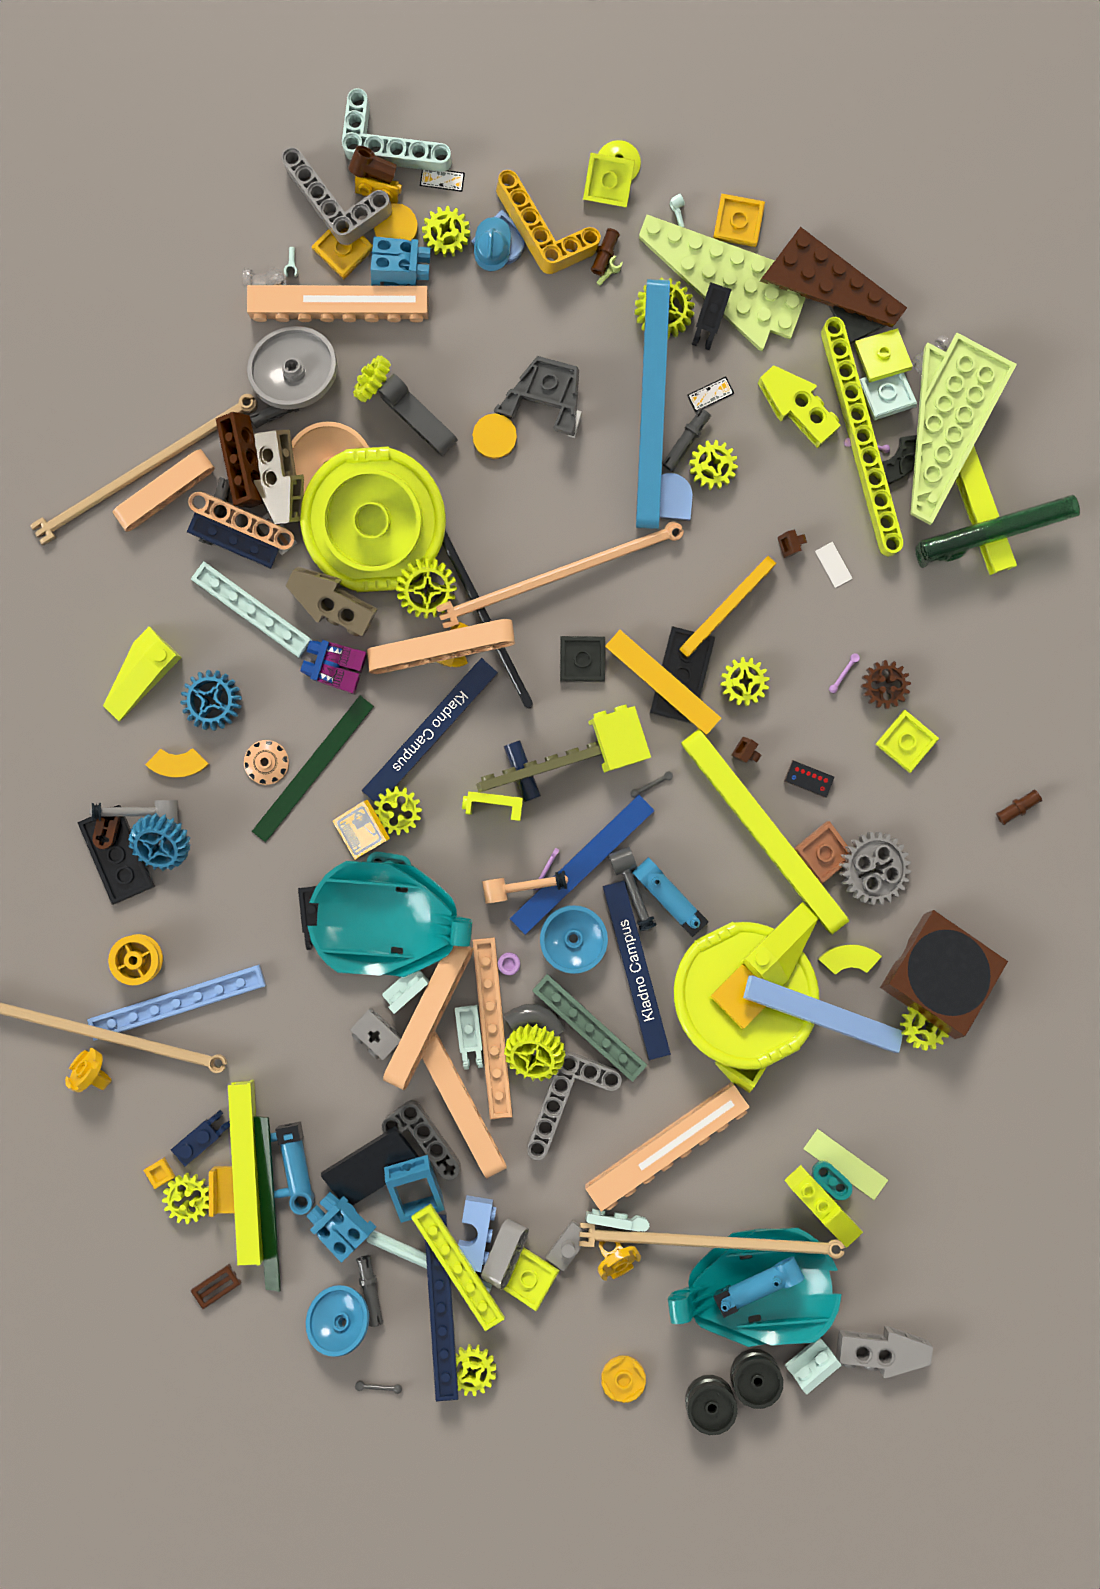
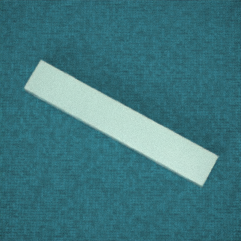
(251, 609)

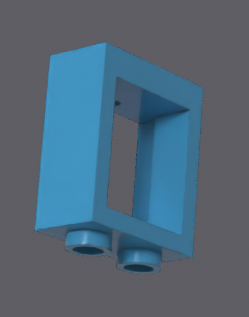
(418, 1169)

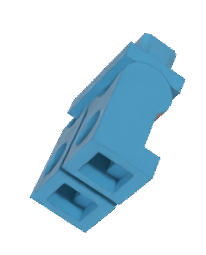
(398, 261)
(340, 1227)

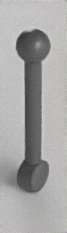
(667, 776)
(359, 1386)

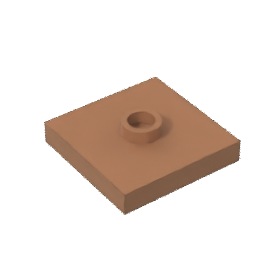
(823, 851)

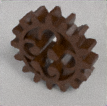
(894, 692)

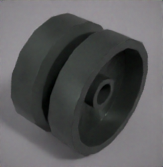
(756, 1378)
(711, 1418)

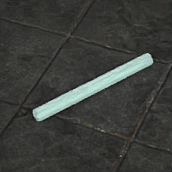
(403, 1251)

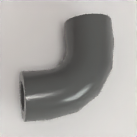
(532, 1015)

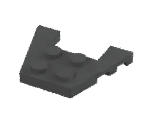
(549, 384)

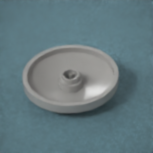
(292, 367)

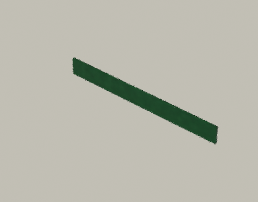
(312, 768)
(267, 1203)

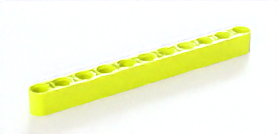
(863, 426)
(765, 831)

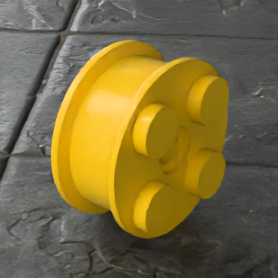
(148, 956)

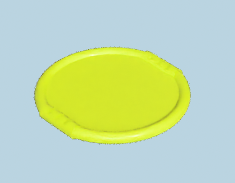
(371, 517)
(704, 969)

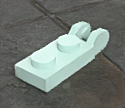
(469, 1034)
(619, 1220)

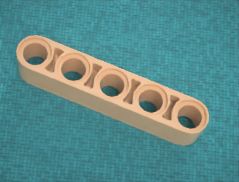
(163, 490)
(230, 520)

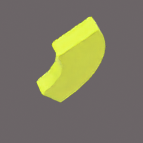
(849, 956)

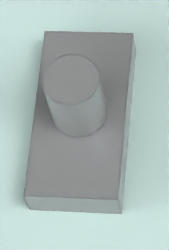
(566, 1246)

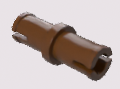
(605, 251)
(1019, 807)

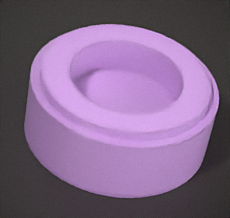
(509, 963)

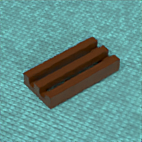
(231, 1276)

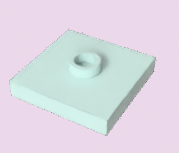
(888, 395)

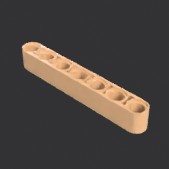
(441, 646)
(427, 1017)
(462, 1108)

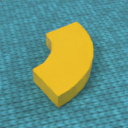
(177, 765)

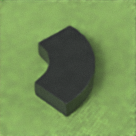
(902, 461)

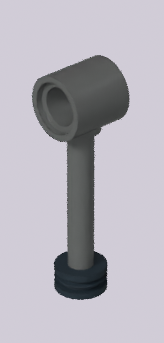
(623, 863)

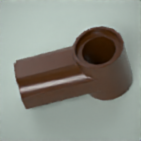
(365, 164)

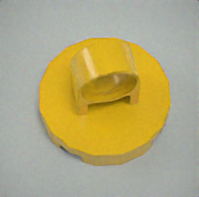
(87, 1071)
(617, 1261)

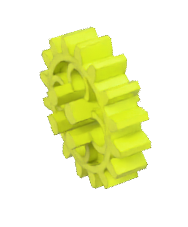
(371, 378)
(409, 805)
(199, 1202)

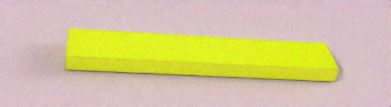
(458, 1267)

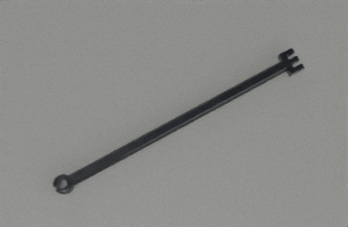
(472, 593)

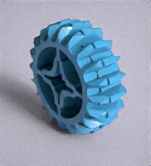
(194, 690)
(173, 845)

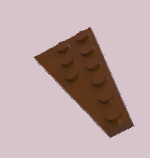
(827, 278)

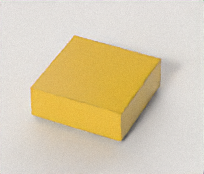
(159, 1173)

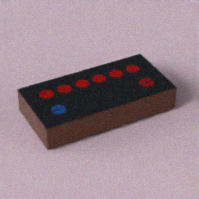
(809, 779)

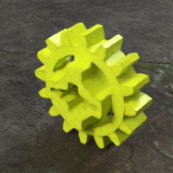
(448, 221)
(704, 468)
(754, 680)
(928, 1034)
(479, 1364)

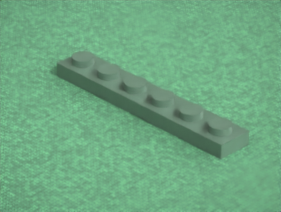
(589, 1027)

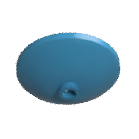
(583, 953)
(326, 1318)

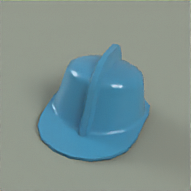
(492, 244)

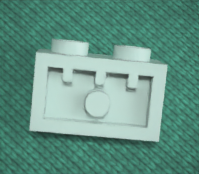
(404, 990)
(813, 1365)

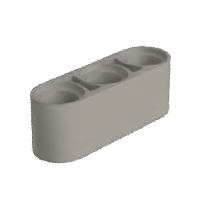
(504, 1254)

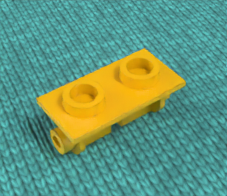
(368, 185)

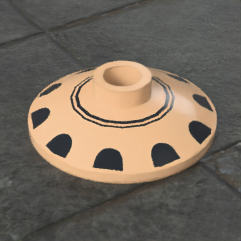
(277, 764)

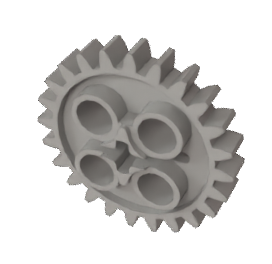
(868, 849)

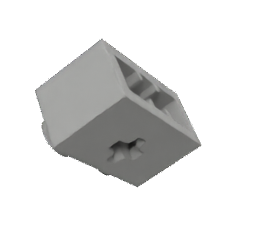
(388, 1035)

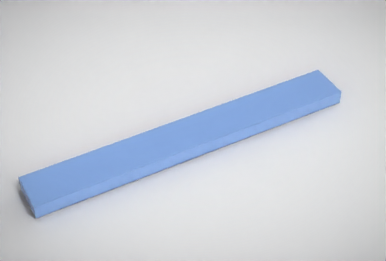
(180, 1000)
(823, 1014)

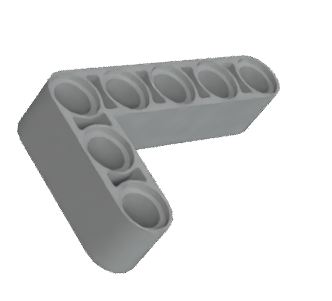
(328, 203)
(561, 1096)

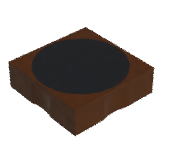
(944, 974)

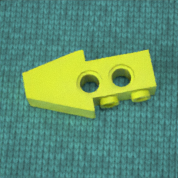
(783, 388)
(823, 1206)

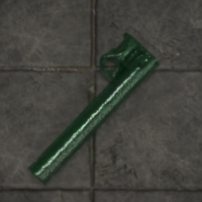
(958, 542)

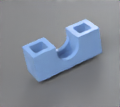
(477, 1213)

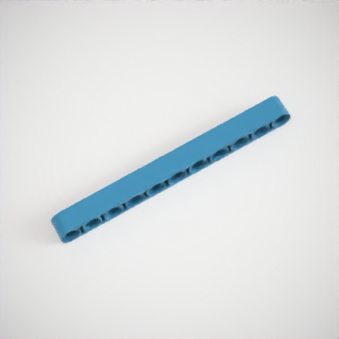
(652, 403)

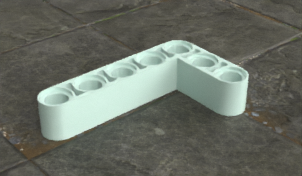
(389, 144)

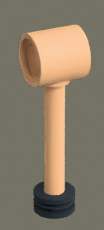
(496, 889)

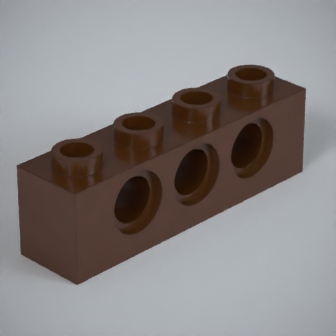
(240, 458)

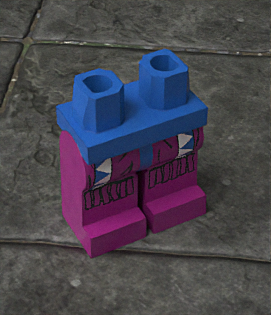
(328, 663)

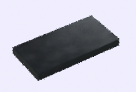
(688, 670)
(117, 867)
(363, 1169)

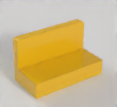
(221, 1190)

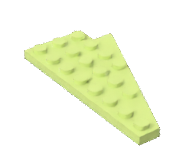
(699, 259)
(953, 408)

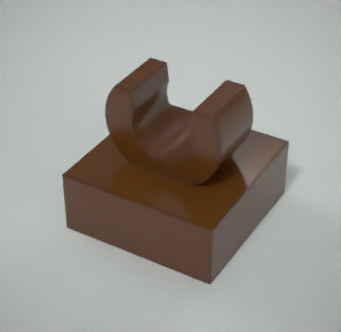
(791, 543)
(746, 750)

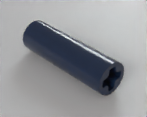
(517, 758)

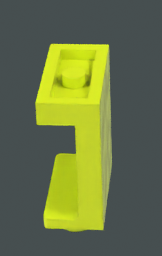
(620, 737)
(515, 802)

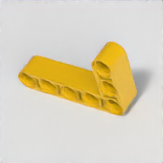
(538, 229)

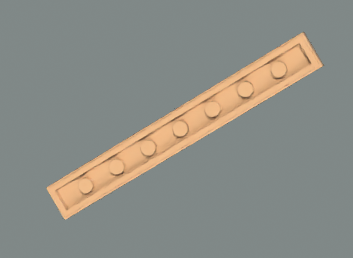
(492, 1028)

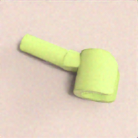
(611, 269)

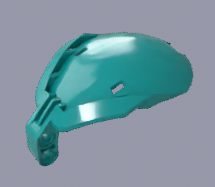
(366, 917)
(787, 1316)

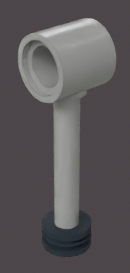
(161, 807)

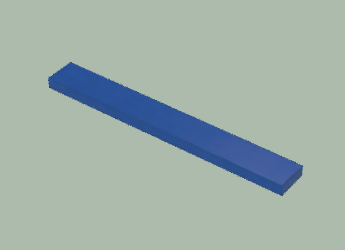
(583, 863)

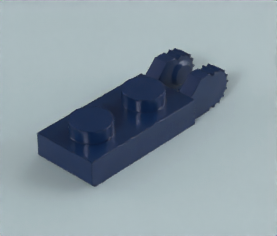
(199, 1139)

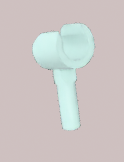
(675, 204)
(291, 263)

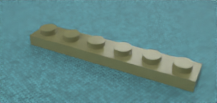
(532, 768)

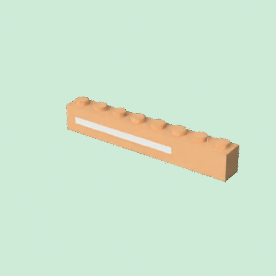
(337, 302)
(667, 1146)

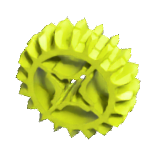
(681, 318)
(435, 588)
(548, 1055)

